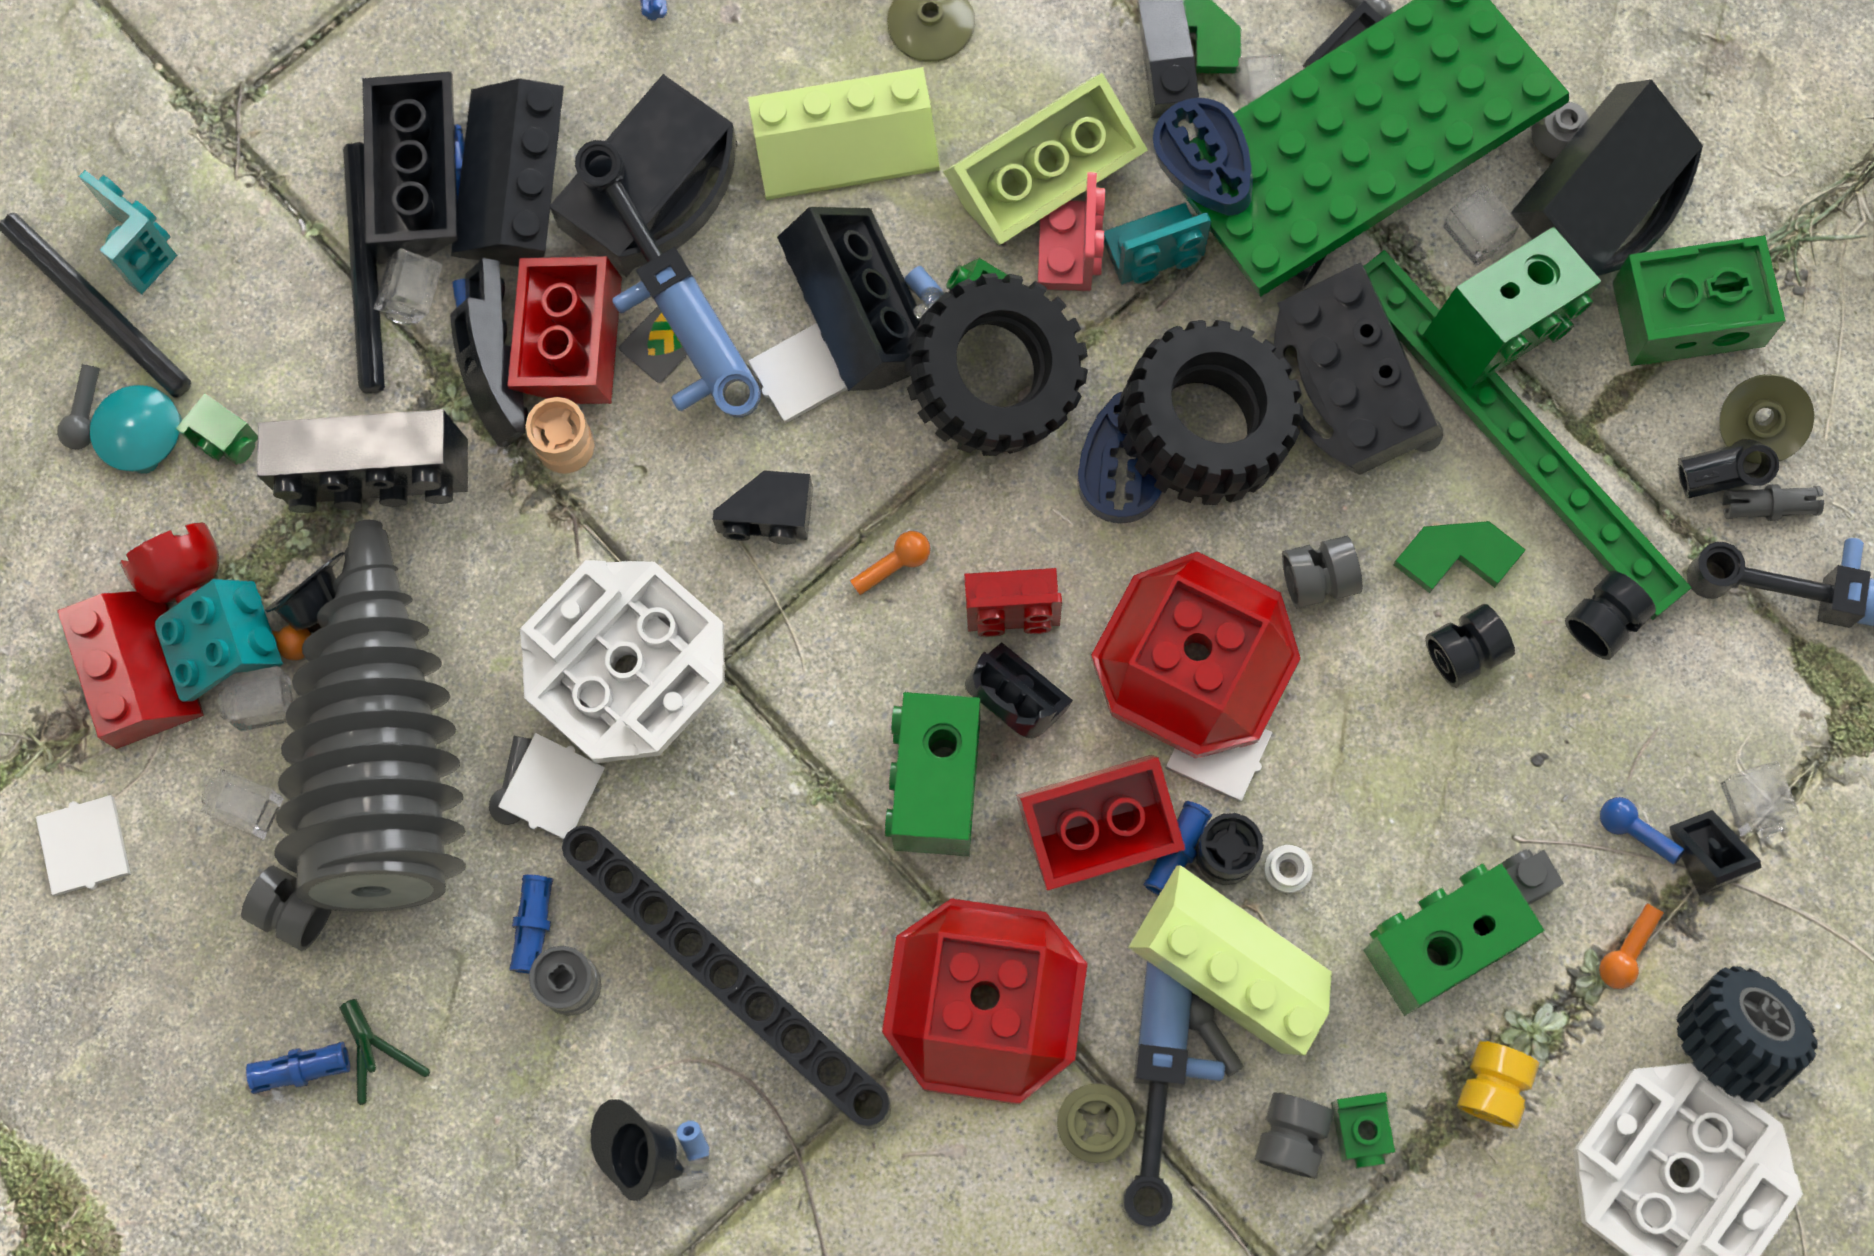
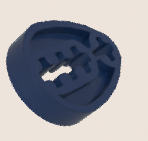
(1222, 139)
(1097, 465)

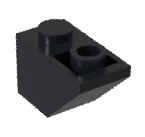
(768, 506)

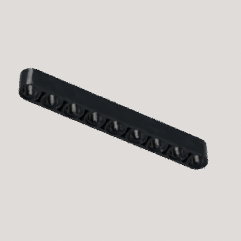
(712, 956)

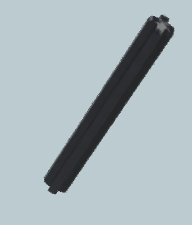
(363, 276)
(95, 305)

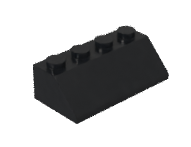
(409, 164)
(508, 171)
(853, 292)

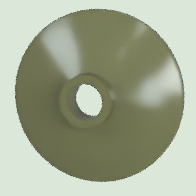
(933, 37)
(1786, 427)

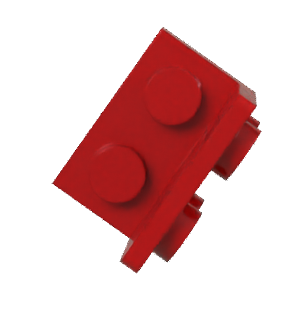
(1012, 601)

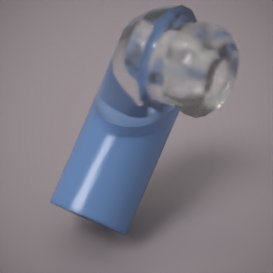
(924, 288)
(697, 1153)

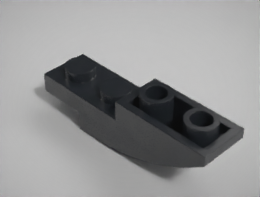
(483, 357)

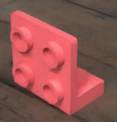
(1073, 242)

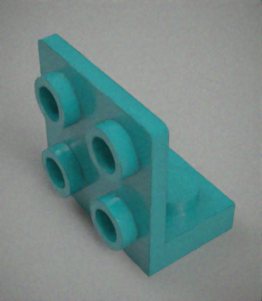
(1157, 243)
(137, 246)

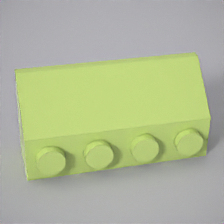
(844, 133)
(1046, 159)
(1235, 963)

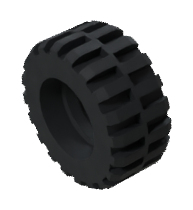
(1042, 331)
(1242, 370)

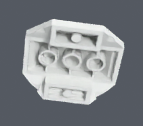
(594, 622)
(1735, 1159)

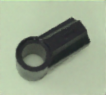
(1724, 469)

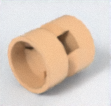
(560, 435)

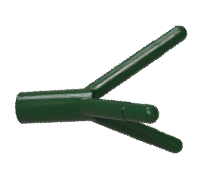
(364, 1039)

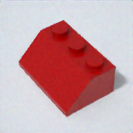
(565, 329)
(124, 667)
(1100, 821)

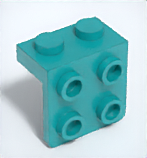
(216, 635)

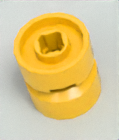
(1499, 1080)

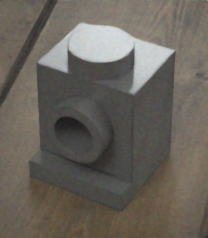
(1533, 874)

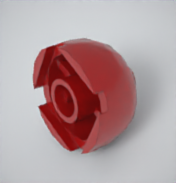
(173, 566)

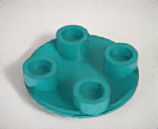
(135, 428)

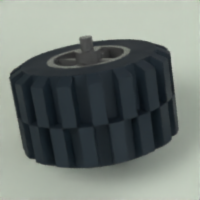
(1746, 1034)

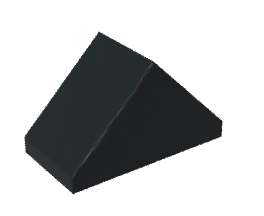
(1713, 852)

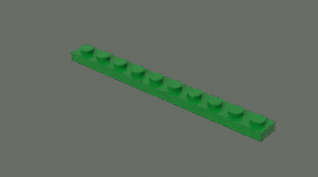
(1530, 447)

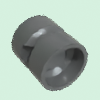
(1320, 572)
(274, 905)
(565, 980)
(1294, 1135)

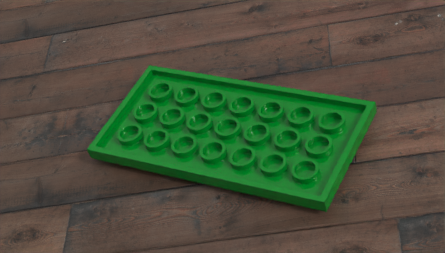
(1377, 130)

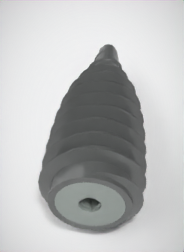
(365, 749)

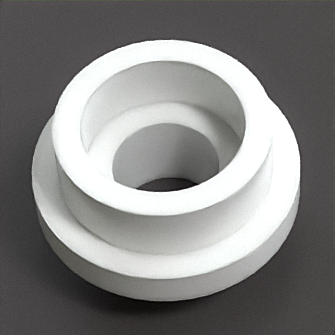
(1298, 858)

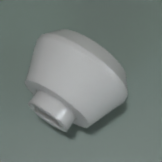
(1558, 128)

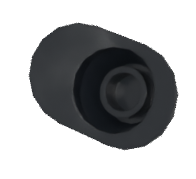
(301, 604)
(632, 1150)

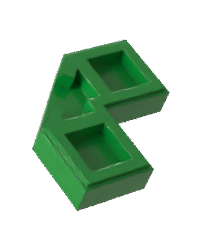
(1216, 37)
(1475, 544)

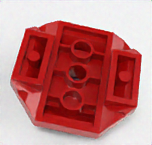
(1189, 702)
(974, 1051)

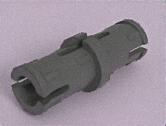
(1773, 502)

